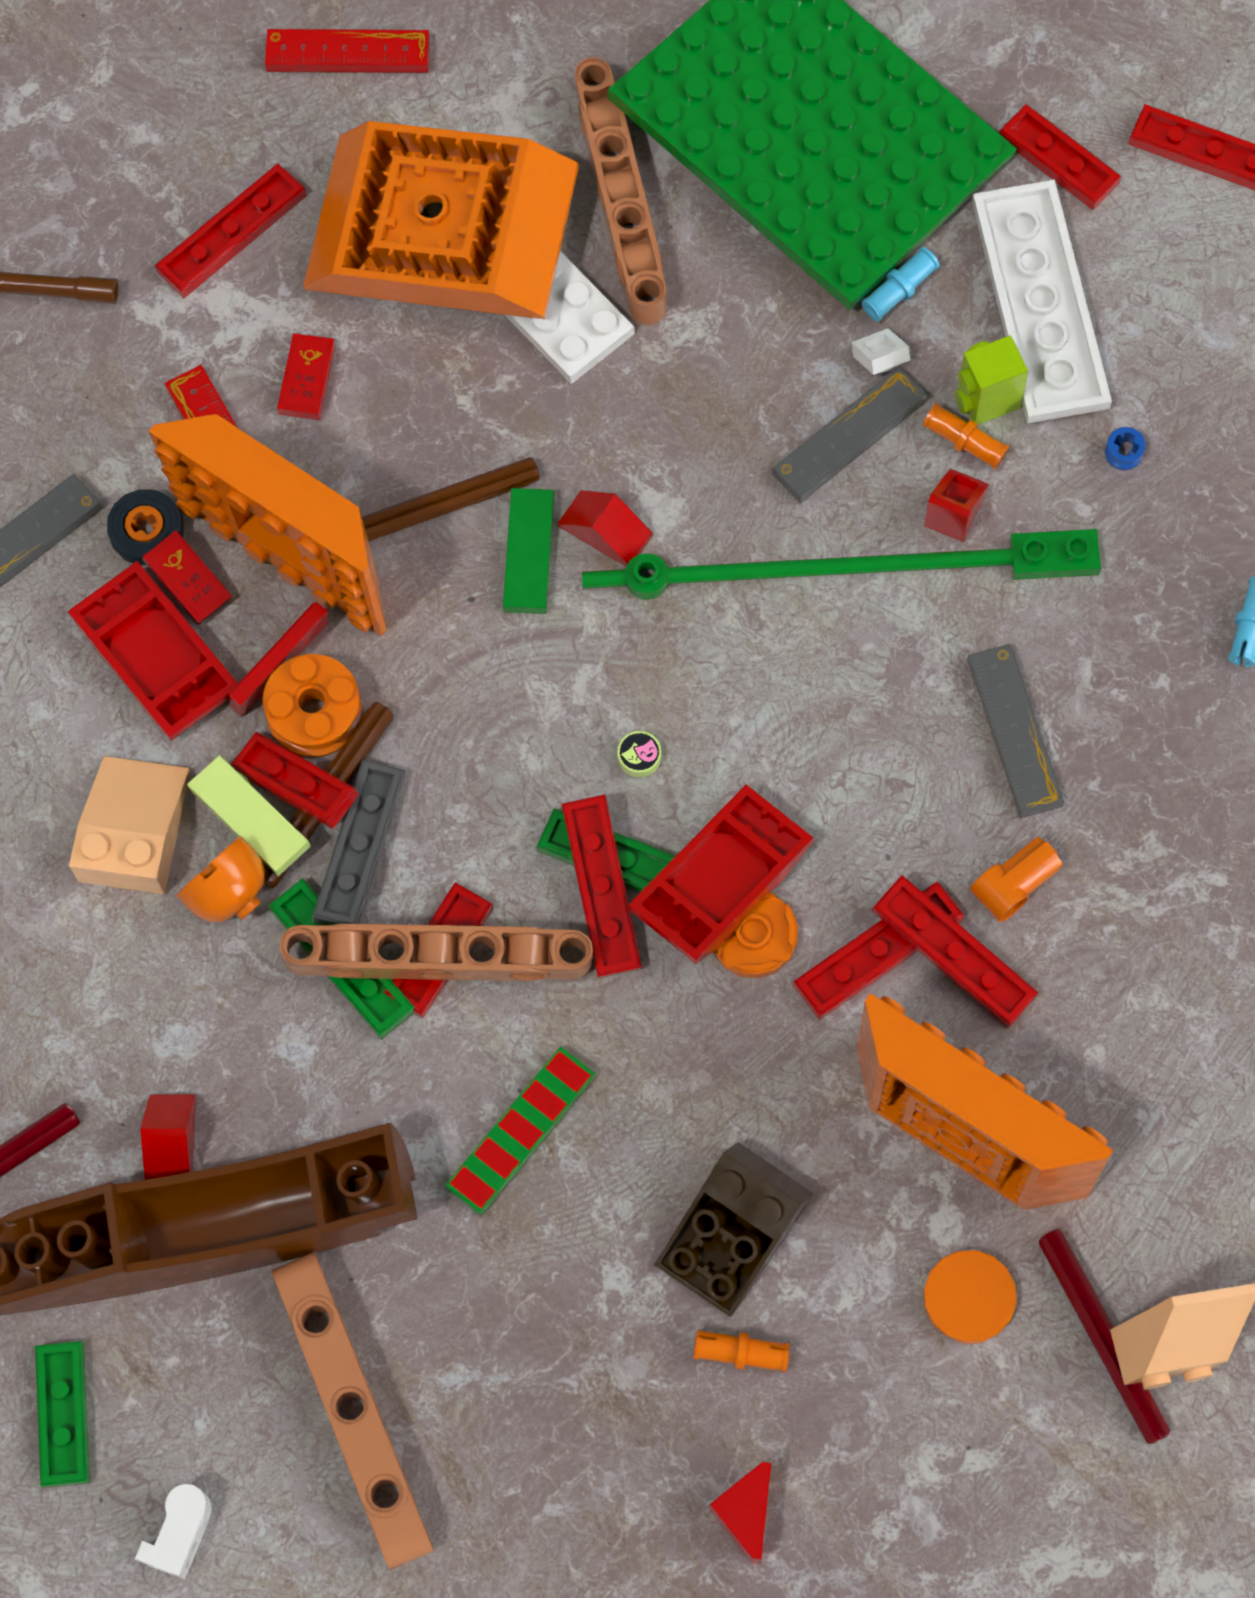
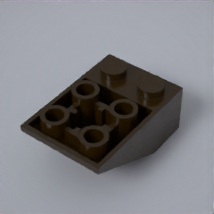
(733, 1228)

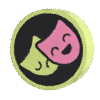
(639, 754)

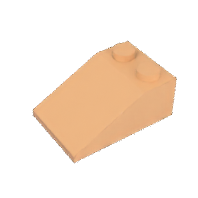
(130, 825)
(1182, 1336)

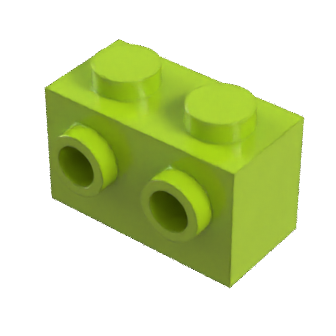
(991, 380)

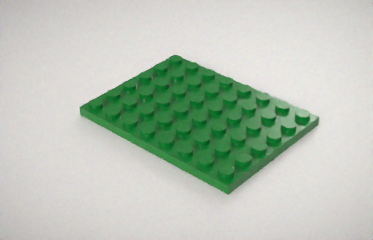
(813, 133)

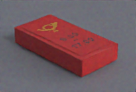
(306, 376)
(186, 577)

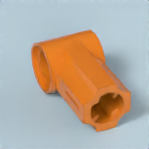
(1008, 886)

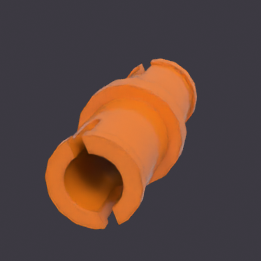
(965, 436)
(741, 1350)

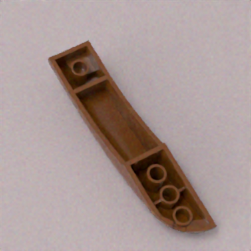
(204, 1222)

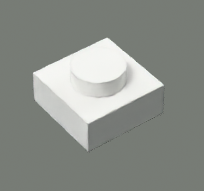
(880, 351)

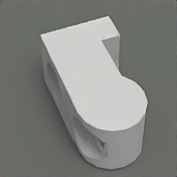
(181, 1533)

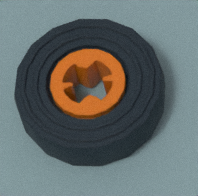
(135, 508)

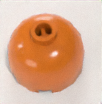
(226, 885)

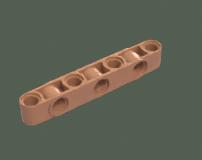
(620, 192)
(436, 952)
(362, 1439)

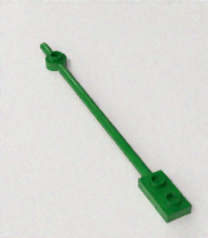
(1030, 554)

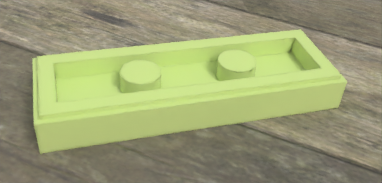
(249, 815)

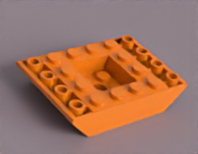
(485, 249)
(273, 513)
(972, 1113)

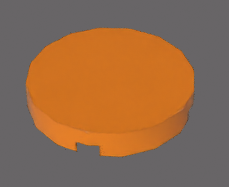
(761, 940)
(969, 1297)

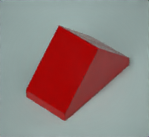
(954, 504)
(606, 525)
(168, 1135)
(744, 1509)

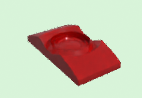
(153, 650)
(721, 875)

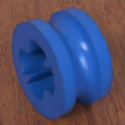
(1121, 435)

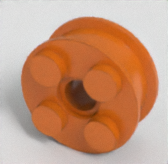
(308, 679)

